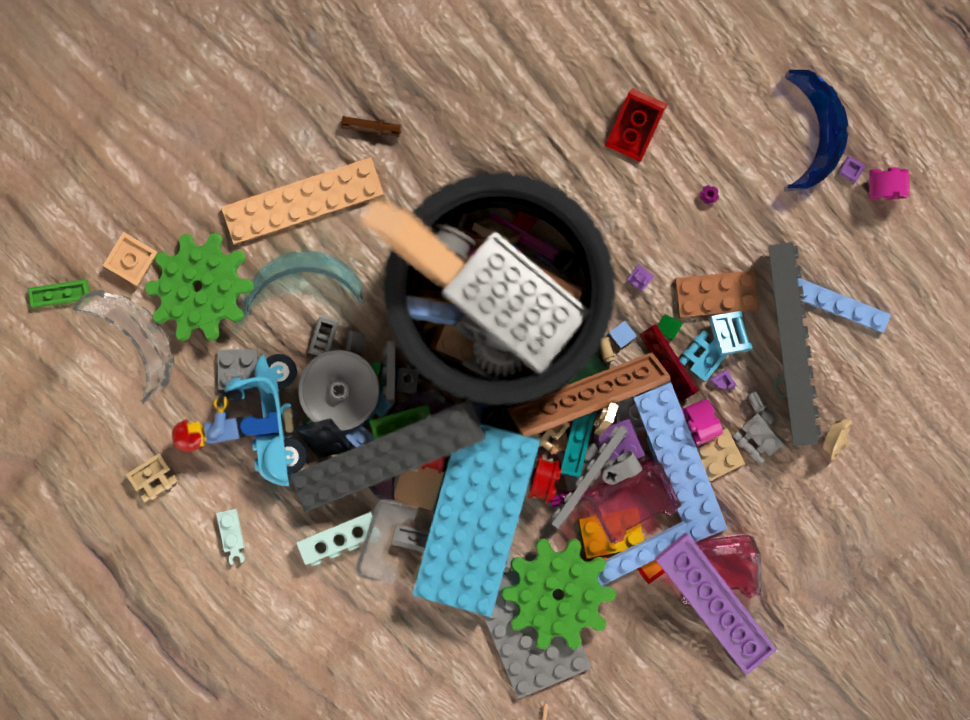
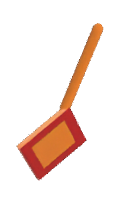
(649, 571)

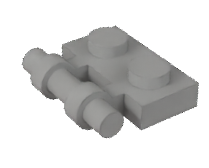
(762, 434)

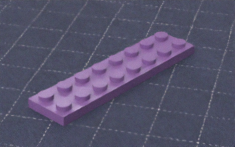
(715, 603)

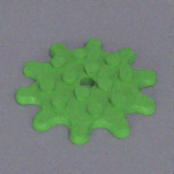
(218, 292)
(558, 571)

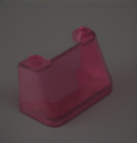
(632, 500)
(736, 561)

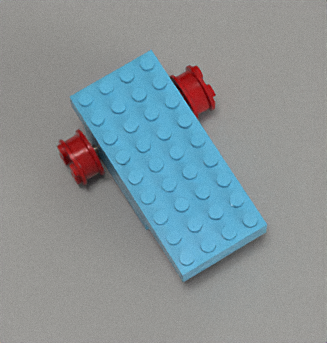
(480, 516)

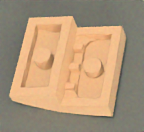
(419, 487)

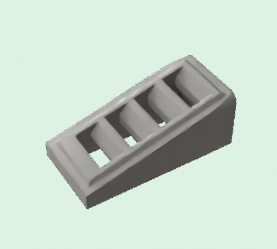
(329, 320)

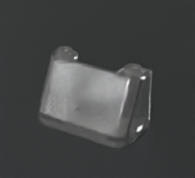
(372, 558)

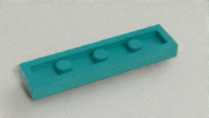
(577, 445)

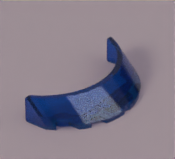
(832, 127)

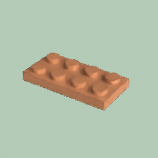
(716, 294)

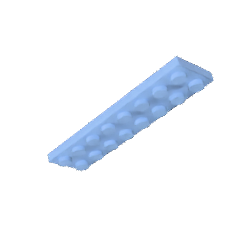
(680, 460)

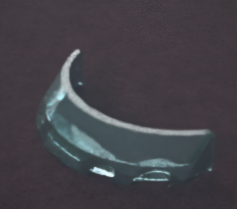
(304, 262)

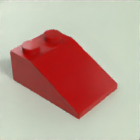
(636, 124)

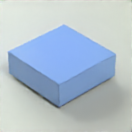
(622, 334)

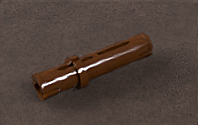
(371, 126)

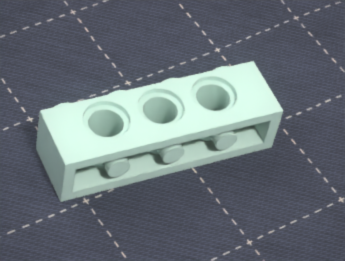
(308, 545)

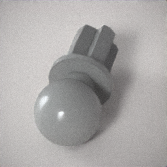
(759, 407)

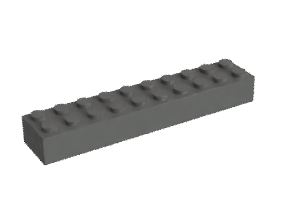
(793, 344)
(388, 456)

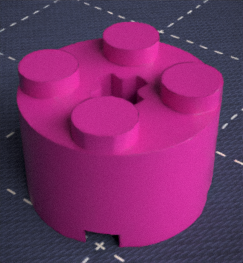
(889, 184)
(702, 421)

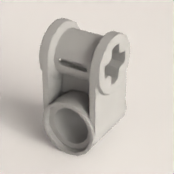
(621, 468)

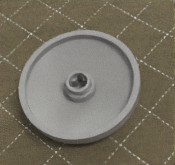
(339, 388)

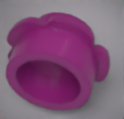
(709, 199)

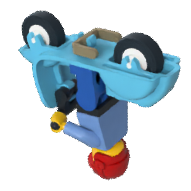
(275, 454)

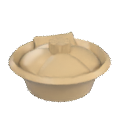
(837, 437)

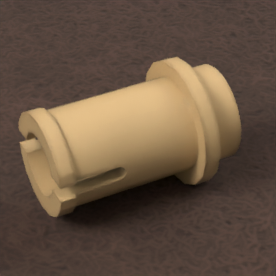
(606, 351)

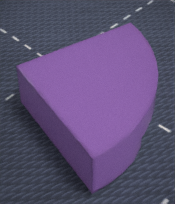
(723, 380)

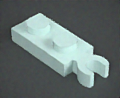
(231, 534)

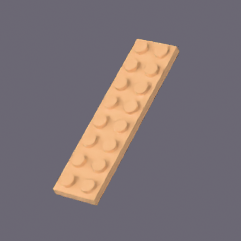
(302, 201)

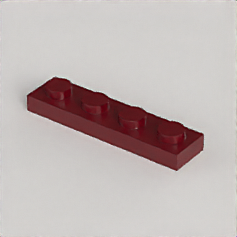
(666, 356)

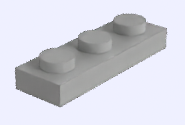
(389, 372)

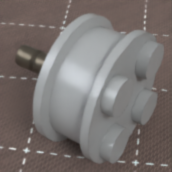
(454, 238)

